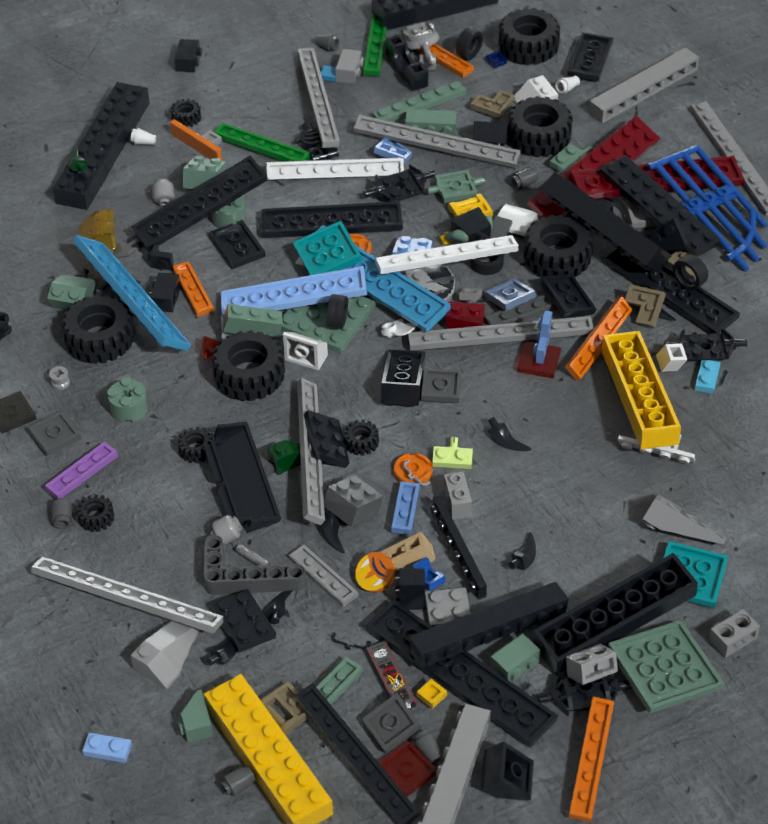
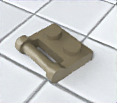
(285, 698)

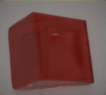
(208, 346)

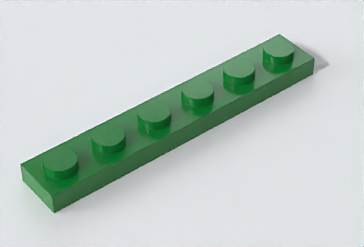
(375, 48)
(261, 144)

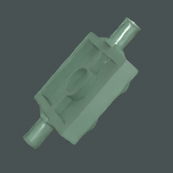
(568, 157)
(456, 186)

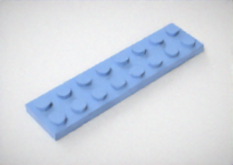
(298, 291)

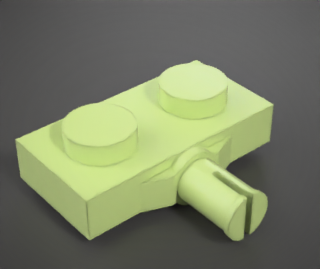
(452, 456)

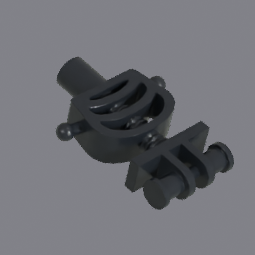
(311, 142)

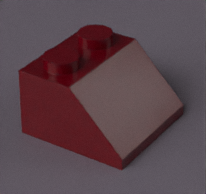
(465, 315)

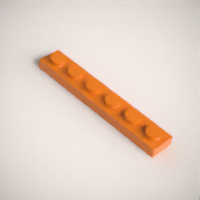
(592, 345)
(591, 759)

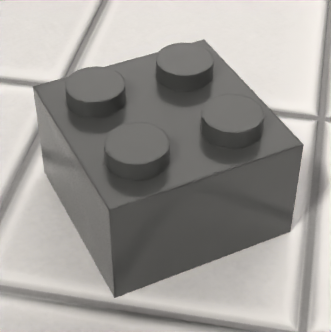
(353, 500)

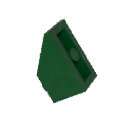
(284, 456)

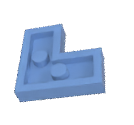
(543, 337)

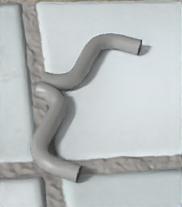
(414, 477)

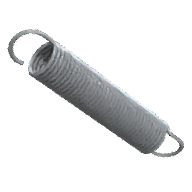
(251, 555)

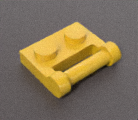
(469, 204)

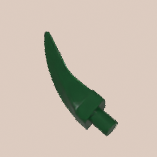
(76, 163)

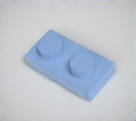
(107, 747)

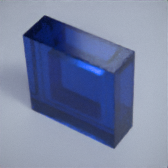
(496, 59)

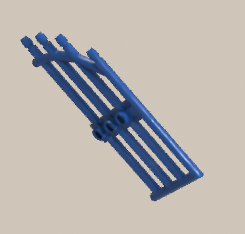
(712, 199)

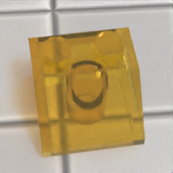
(101, 227)

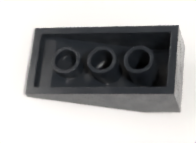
(403, 378)

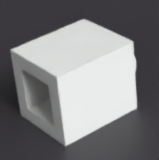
(671, 357)

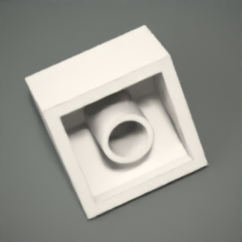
(536, 87)
(304, 350)

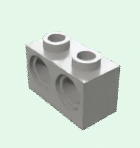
(457, 495)
(733, 633)
(591, 664)

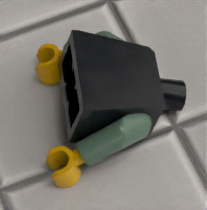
(469, 227)

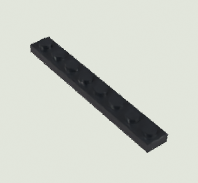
(357, 755)

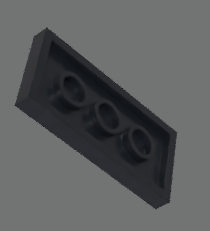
(590, 56)

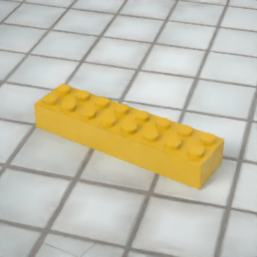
(641, 390)
(268, 753)

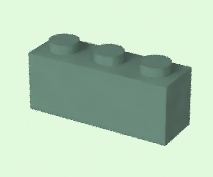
(433, 120)
(245, 318)

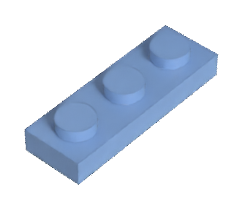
(405, 508)

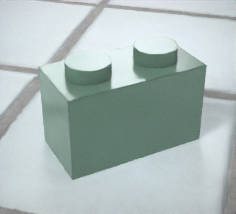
(515, 658)

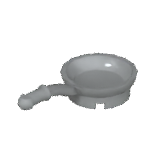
(422, 36)

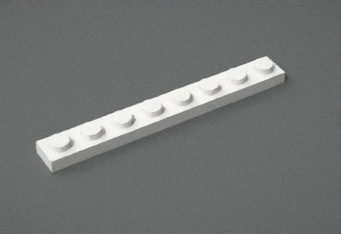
(334, 168)
(446, 254)

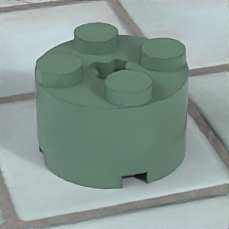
(230, 213)
(127, 400)

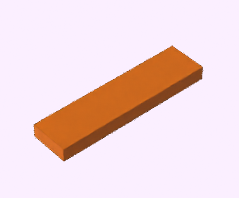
(449, 61)
(195, 140)
(193, 289)

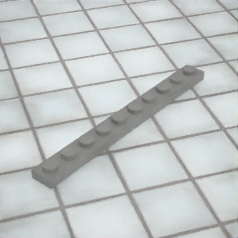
(318, 98)
(437, 141)
(728, 147)
(497, 333)
(310, 467)
(127, 595)

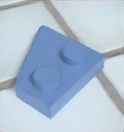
(388, 149)

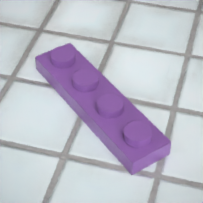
(81, 470)

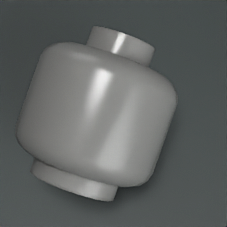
(163, 192)
(227, 528)

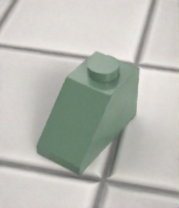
(195, 719)

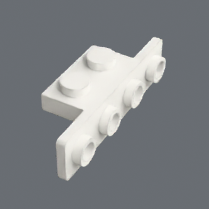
(664, 452)

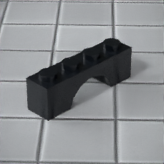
(414, 73)

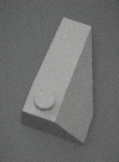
(668, 517)
(164, 653)

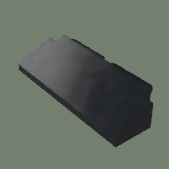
(242, 478)

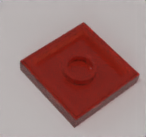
(528, 365)
(408, 768)

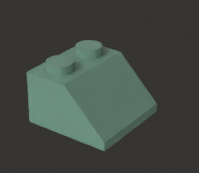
(68, 290)

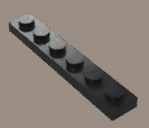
(460, 550)

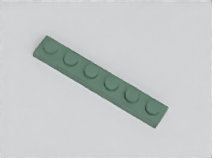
(422, 102)

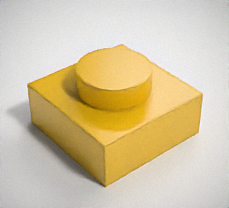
(431, 693)

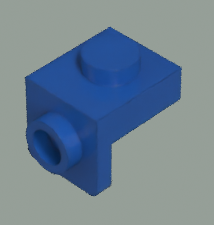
(432, 577)

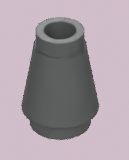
(328, 42)
(428, 746)

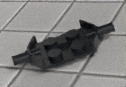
(410, 180)
(718, 345)
(570, 697)

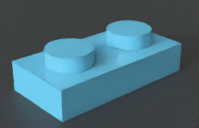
(707, 376)

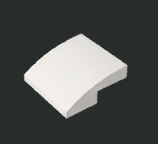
(520, 217)

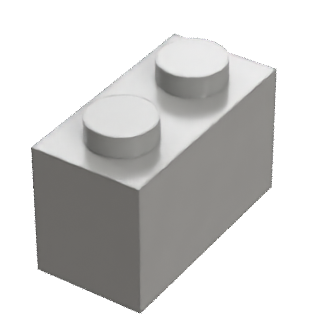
(349, 66)

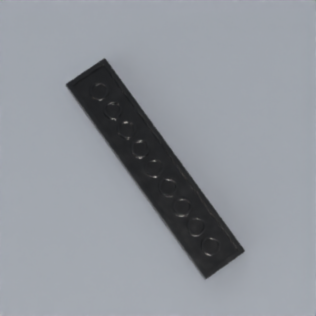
(467, 677)

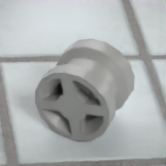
(59, 378)

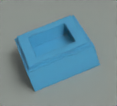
(328, 73)

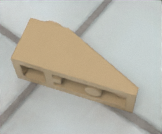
(410, 551)

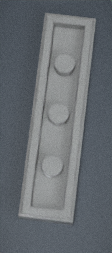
(324, 576)

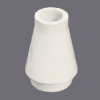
(564, 85)
(142, 137)

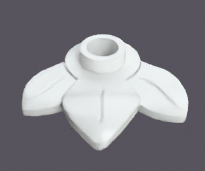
(397, 328)

